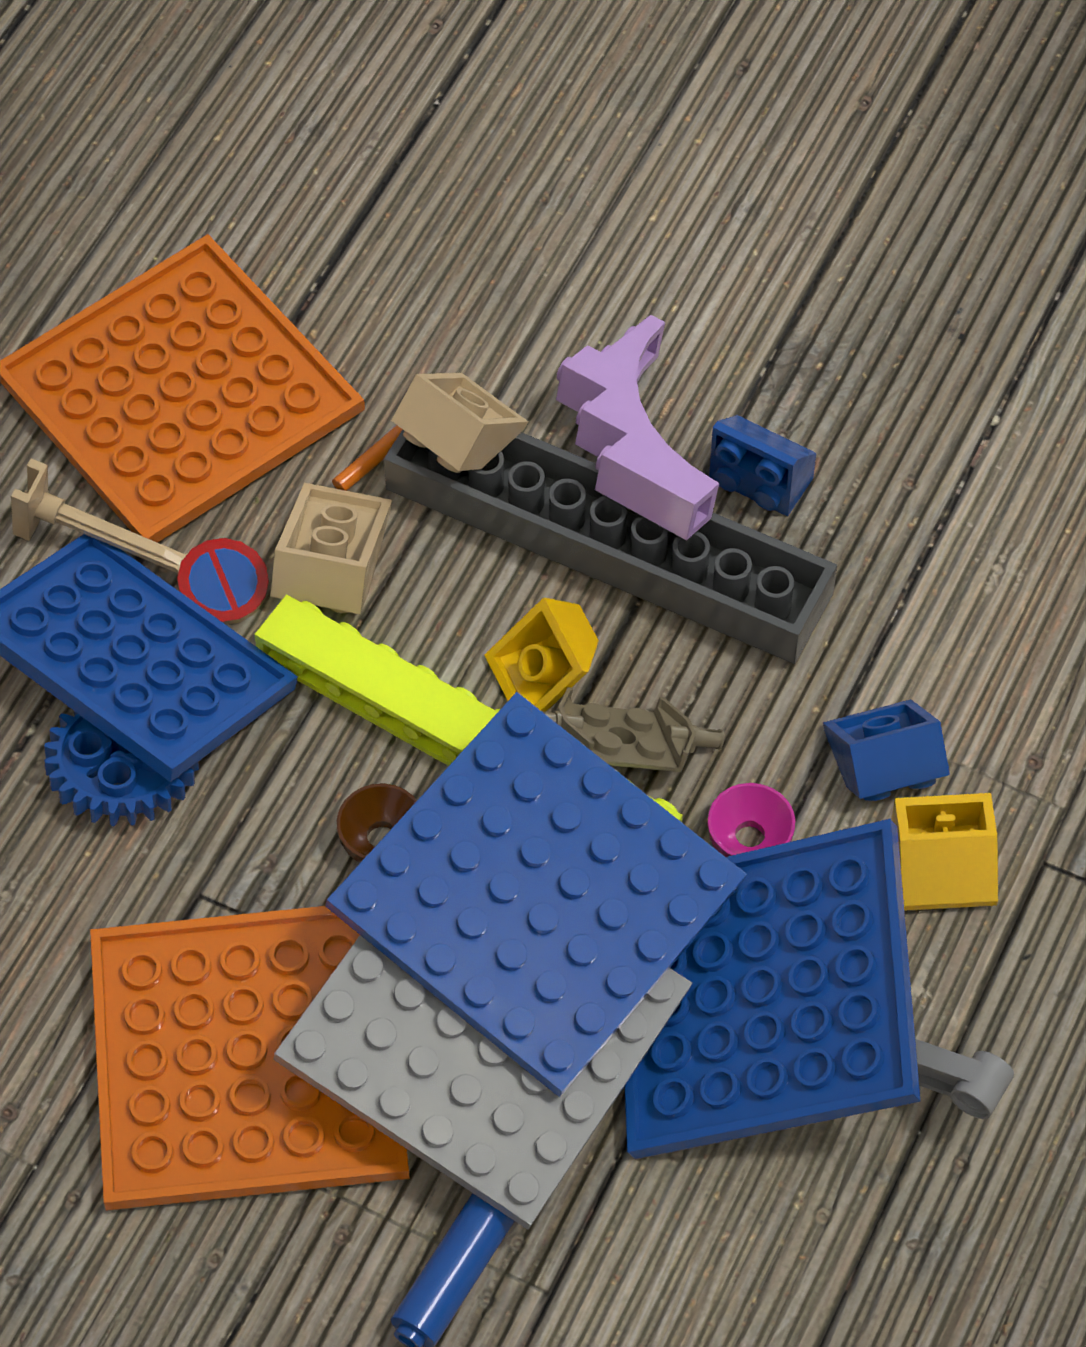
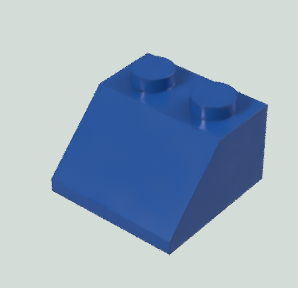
(888, 749)

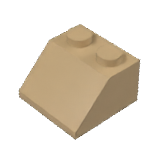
(456, 420)

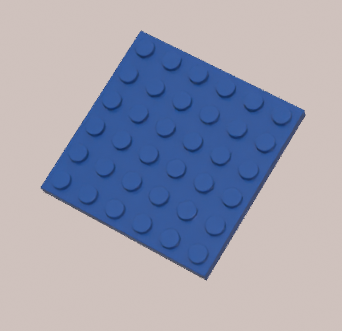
(536, 893)
(790, 1001)

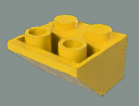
(947, 851)

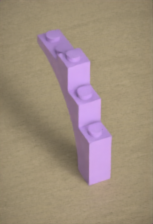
(632, 456)

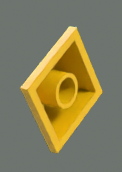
(544, 653)

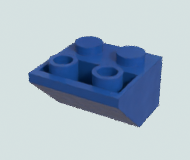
(760, 464)

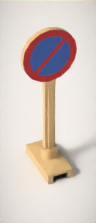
(217, 574)

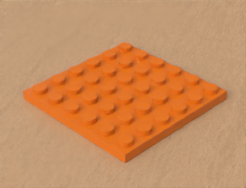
(178, 389)
(190, 1067)

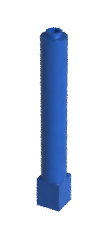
(450, 1273)

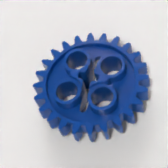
(90, 778)

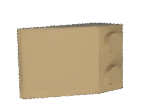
(330, 548)

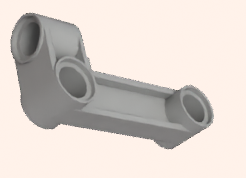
(971, 1083)

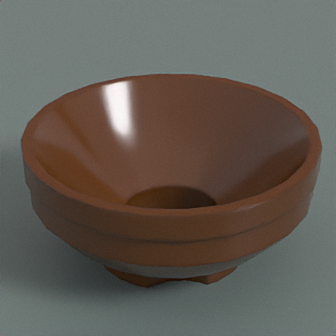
(369, 809)

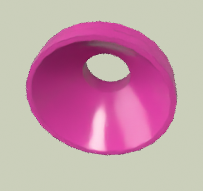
(749, 807)

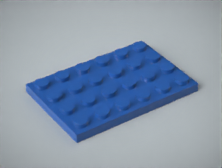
(135, 655)

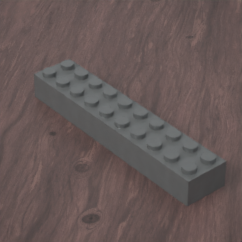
(550, 506)

